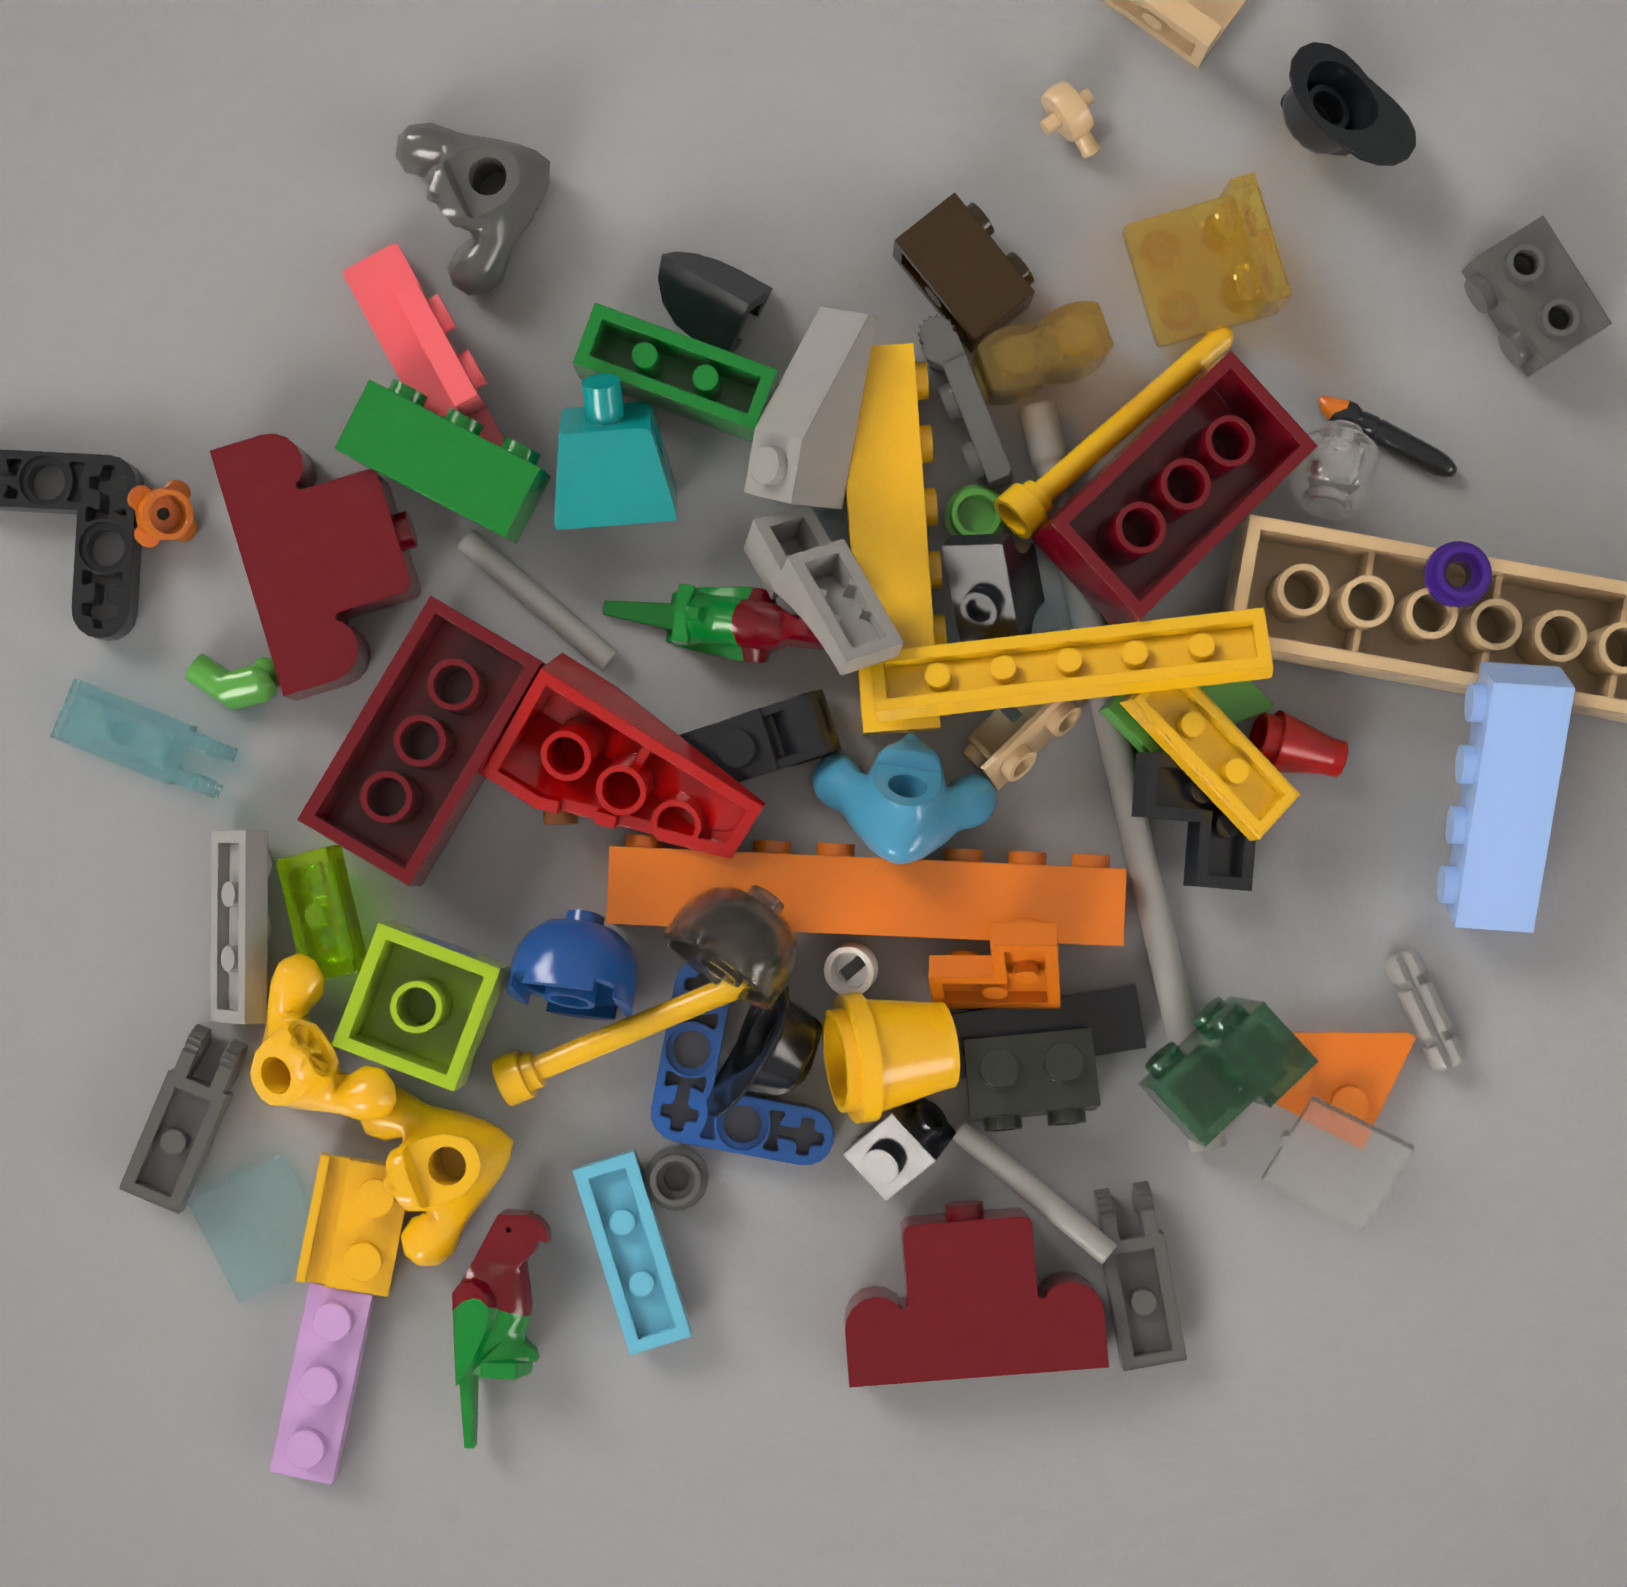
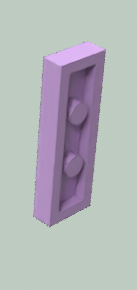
(322, 1383)

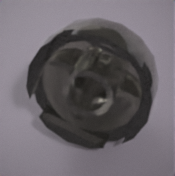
(737, 941)

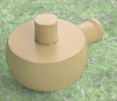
(1070, 116)

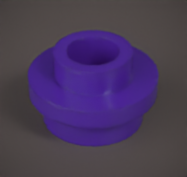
(1476, 568)

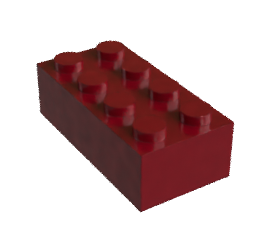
(1174, 491)
(421, 744)

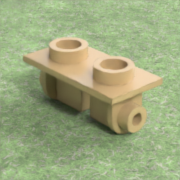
(1010, 749)

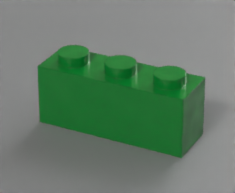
(676, 371)
(444, 458)

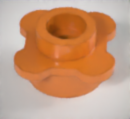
(180, 517)

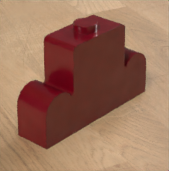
(314, 558)
(972, 1306)

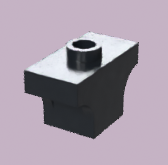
(992, 585)

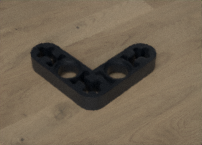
(83, 498)

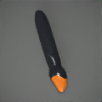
(1390, 437)

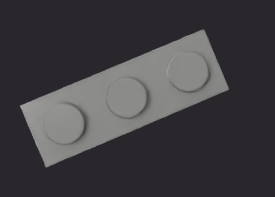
(239, 926)

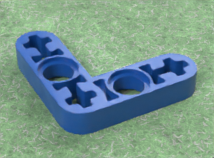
(710, 1131)

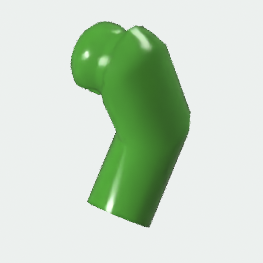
(238, 687)

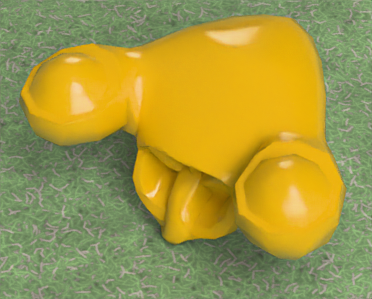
(296, 1057)
(441, 1168)

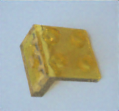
(1208, 264)

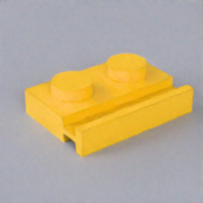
(351, 1227)

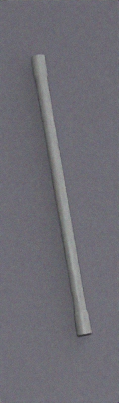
(1046, 449)

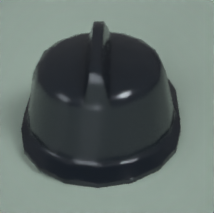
(1343, 111)
(769, 1056)

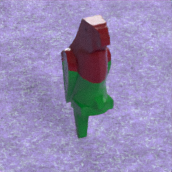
(721, 621)
(495, 1310)

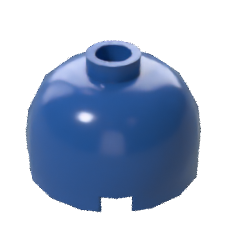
(575, 967)

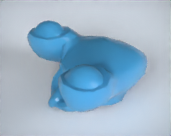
(903, 801)

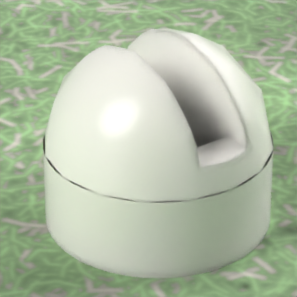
(845, 955)

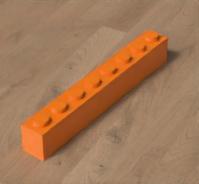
(873, 896)

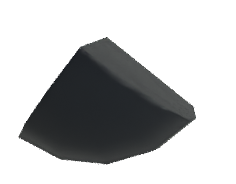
(709, 297)

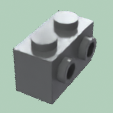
(1534, 297)

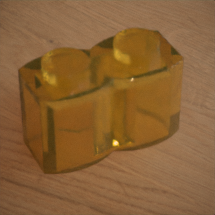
(1058, 350)

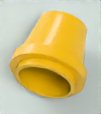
(887, 1053)

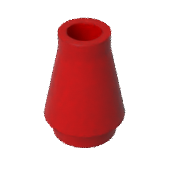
(1297, 746)

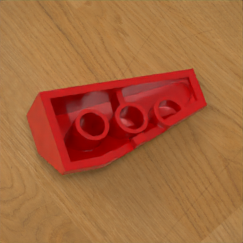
(606, 758)

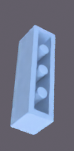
(1505, 795)

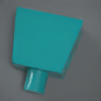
(611, 462)

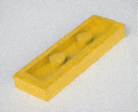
(1215, 756)

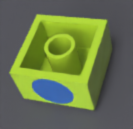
(421, 1005)

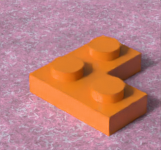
(1016, 975)

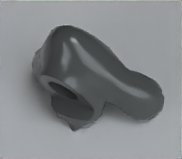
(480, 187)

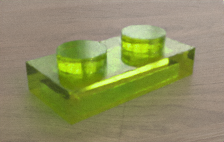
(323, 910)

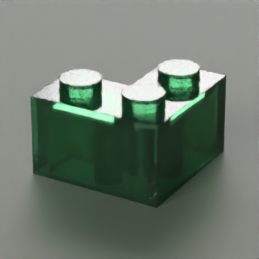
(1224, 1065)

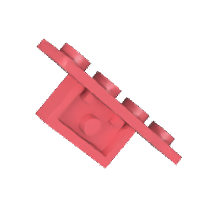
(416, 337)

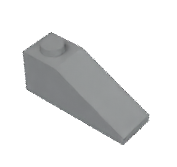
(812, 419)

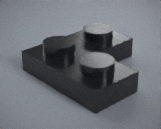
(1215, 848)

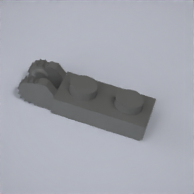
(964, 400)
(182, 1125)
(1140, 1285)

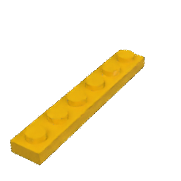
(1073, 665)

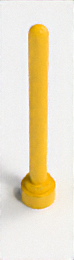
(1027, 505)
(521, 1074)

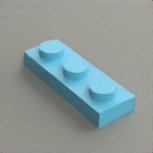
(632, 1252)

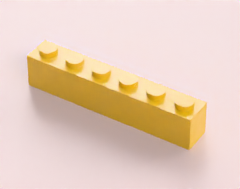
(892, 511)

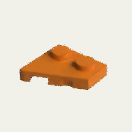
(1351, 1070)

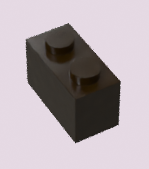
(964, 270)

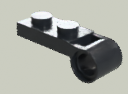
(769, 737)

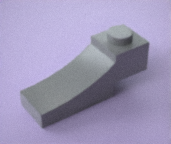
(823, 587)

